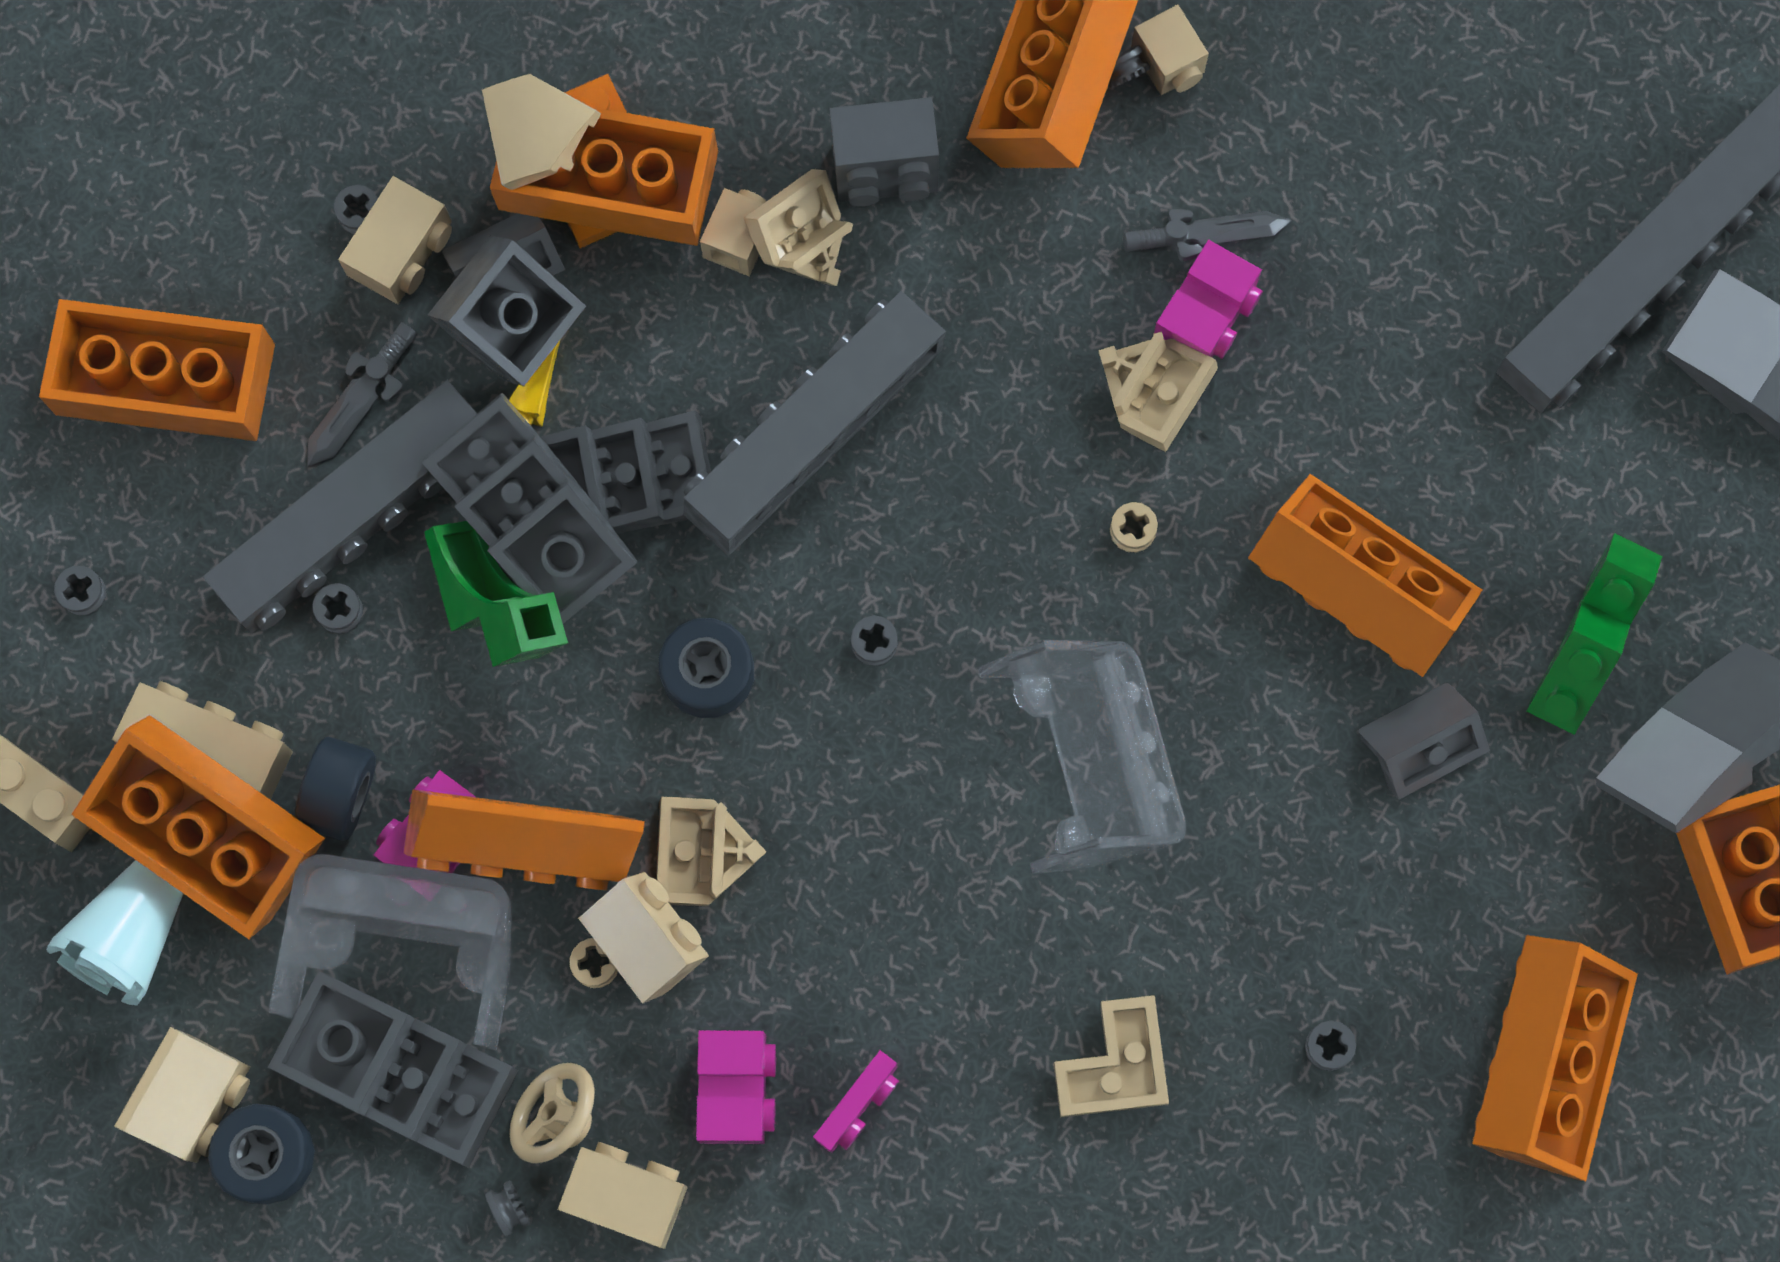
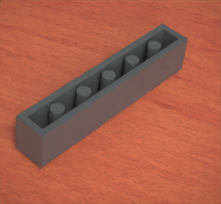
(813, 422)
(338, 514)

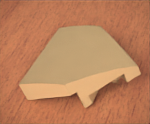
(534, 128)
(801, 229)
(1156, 386)
(700, 850)

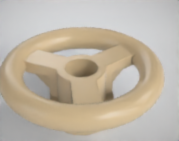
(557, 1117)

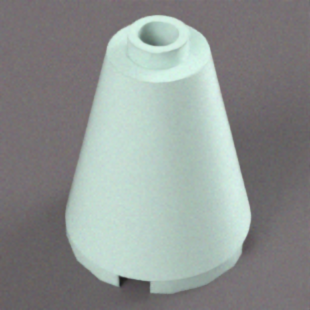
(120, 933)

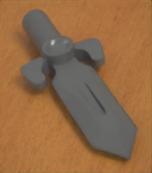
(1217, 229)
(359, 395)

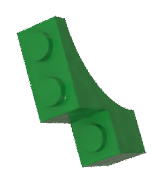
(480, 594)
(1596, 634)

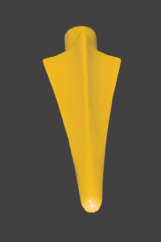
(532, 398)

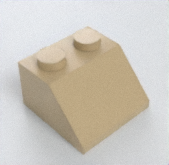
(184, 1096)

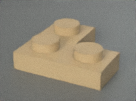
(1129, 1074)

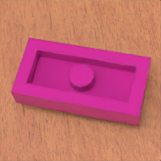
(873, 1085)

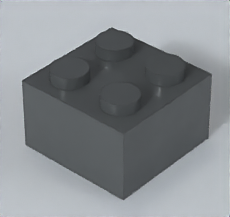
(885, 151)
(507, 310)

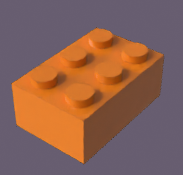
(1737, 876)

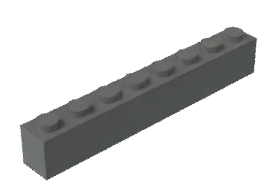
(1649, 262)

